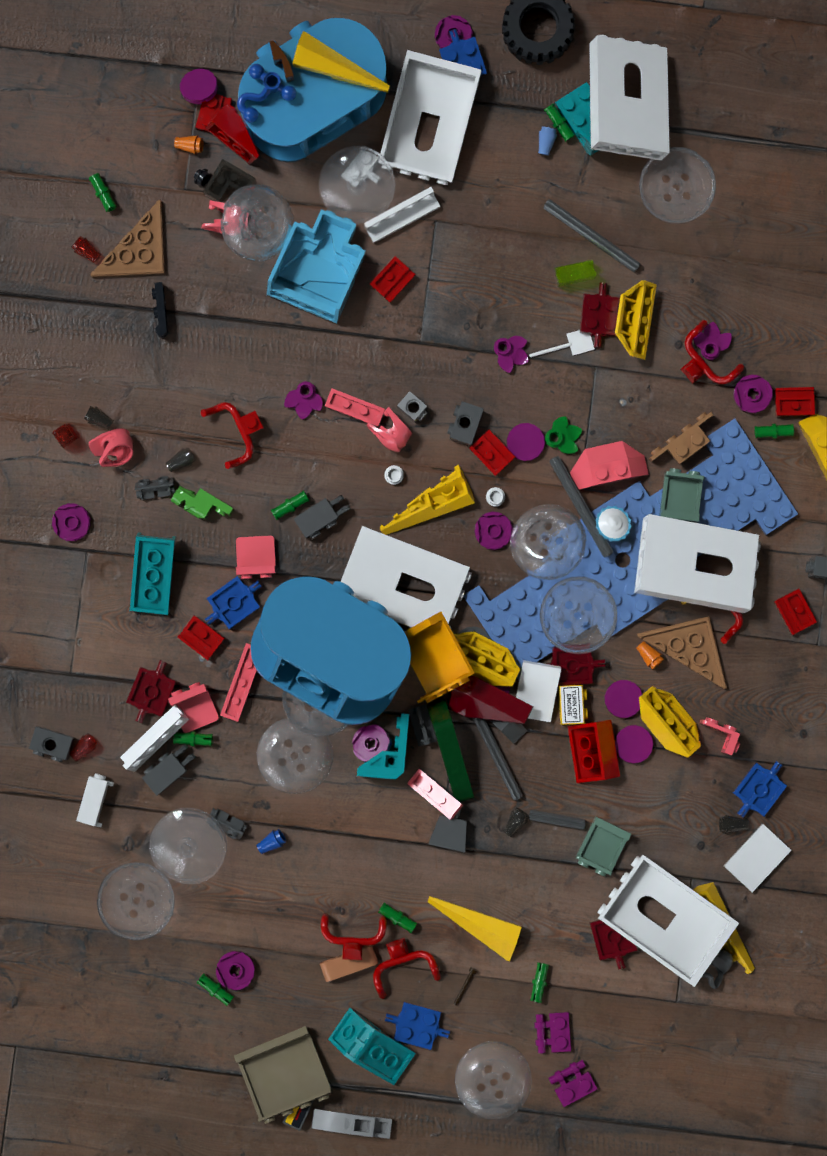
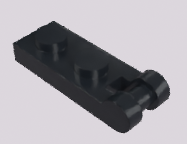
(160, 311)

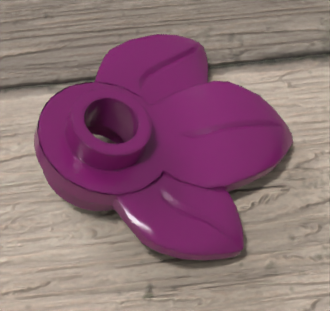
(712, 338)
(513, 354)
(303, 403)

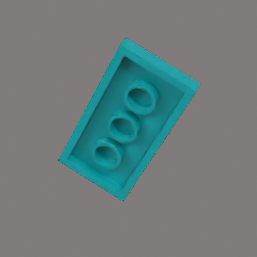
(152, 574)

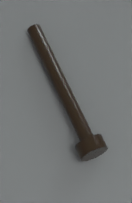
(472, 971)

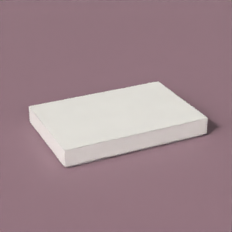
(538, 688)
(757, 858)

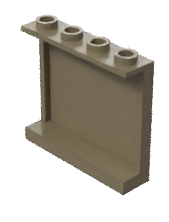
(284, 1075)

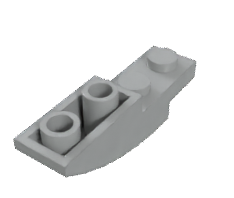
(351, 1123)

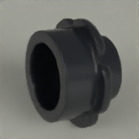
(202, 177)

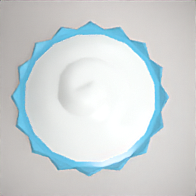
(613, 523)

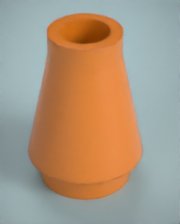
(191, 144)
(650, 655)

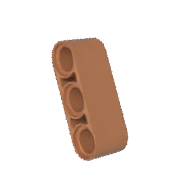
(338, 967)

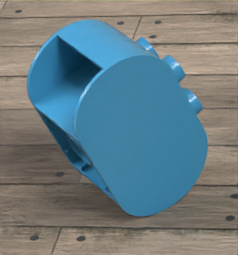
(322, 105)
(330, 649)

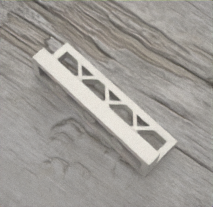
(401, 215)
(154, 738)

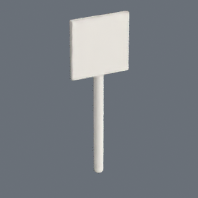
(578, 343)

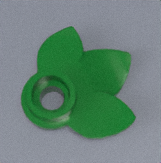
(566, 436)

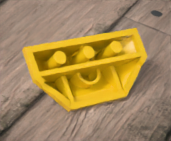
(635, 318)
(815, 432)
(488, 659)
(669, 722)

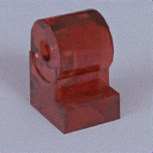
(65, 435)

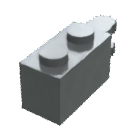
(319, 517)
(167, 771)

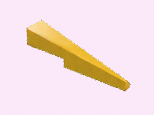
(321, 59)
(445, 497)
(493, 932)
(734, 943)

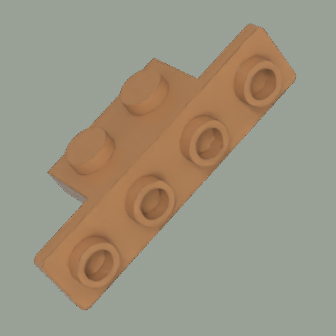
(687, 443)

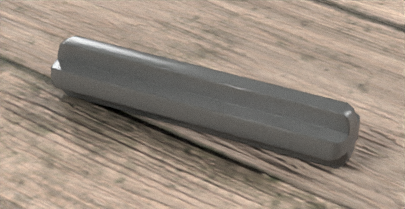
(557, 819)

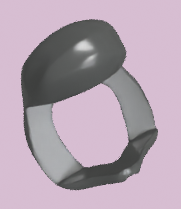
(722, 963)

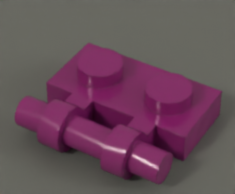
(559, 1032)
(575, 1088)

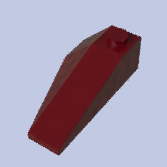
(487, 702)

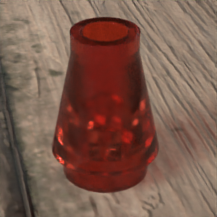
(85, 249)
(83, 747)

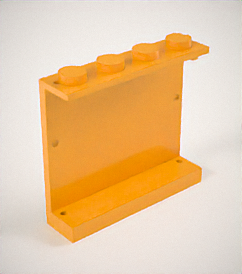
(437, 657)

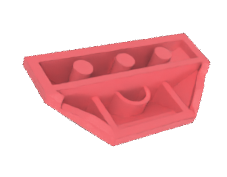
(608, 465)

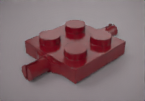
(599, 315)
(575, 668)
(151, 691)
(610, 943)

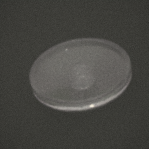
(357, 183)
(188, 845)

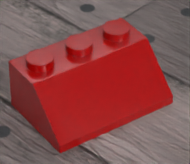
(593, 751)

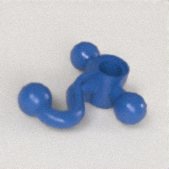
(256, 71)

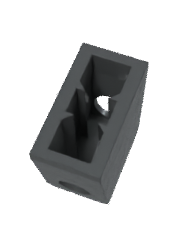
(449, 833)

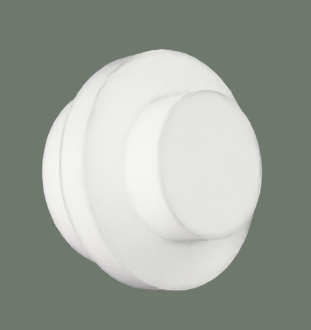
(394, 475)
(495, 496)

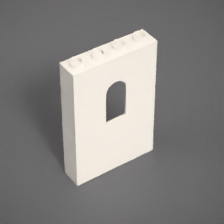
(436, 89)
(624, 122)
(670, 557)
(377, 567)
(692, 936)

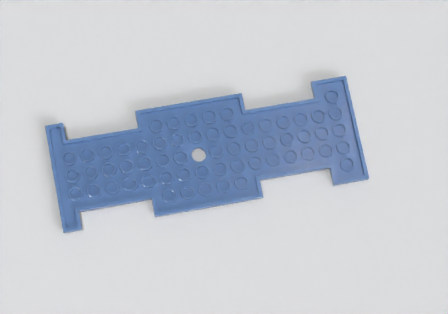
(733, 495)

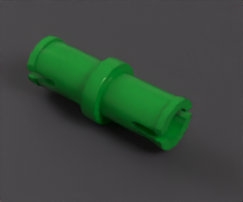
(559, 122)
(102, 192)
(774, 431)
(290, 505)
(193, 739)
(397, 917)
(539, 982)
(215, 989)

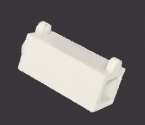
(93, 800)

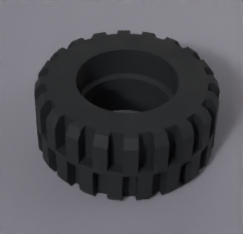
(532, 50)

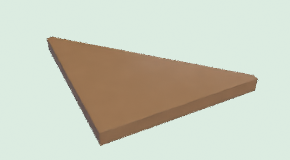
(139, 251)
(691, 645)

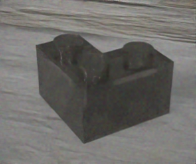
(226, 178)

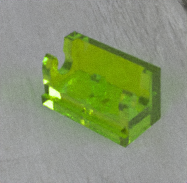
(575, 273)

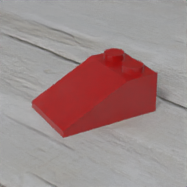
(231, 131)

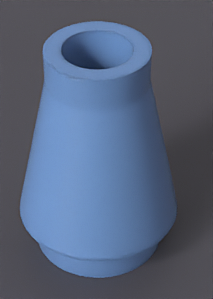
(546, 140)

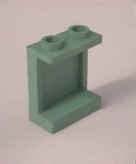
(681, 495)
(602, 846)

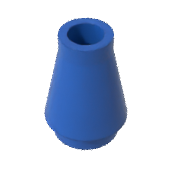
(272, 841)

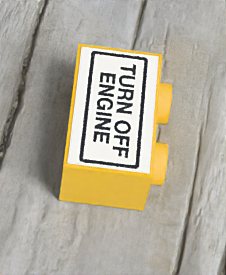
(571, 704)

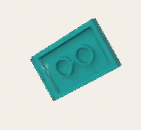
(576, 110)
(378, 765)
(370, 1047)

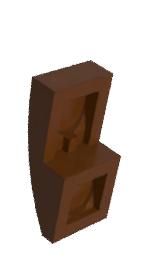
(280, 58)

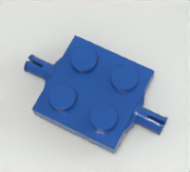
(463, 52)
(233, 602)
(759, 789)
(417, 1025)

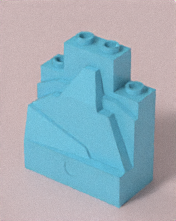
(317, 266)

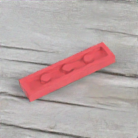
(240, 686)

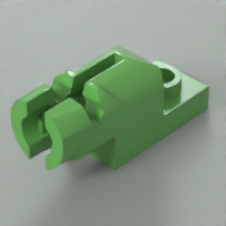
(200, 503)

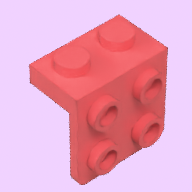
(255, 556)
(196, 706)
(731, 742)

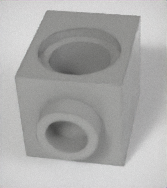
(409, 399)

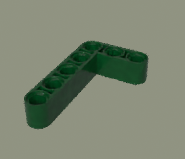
(450, 750)

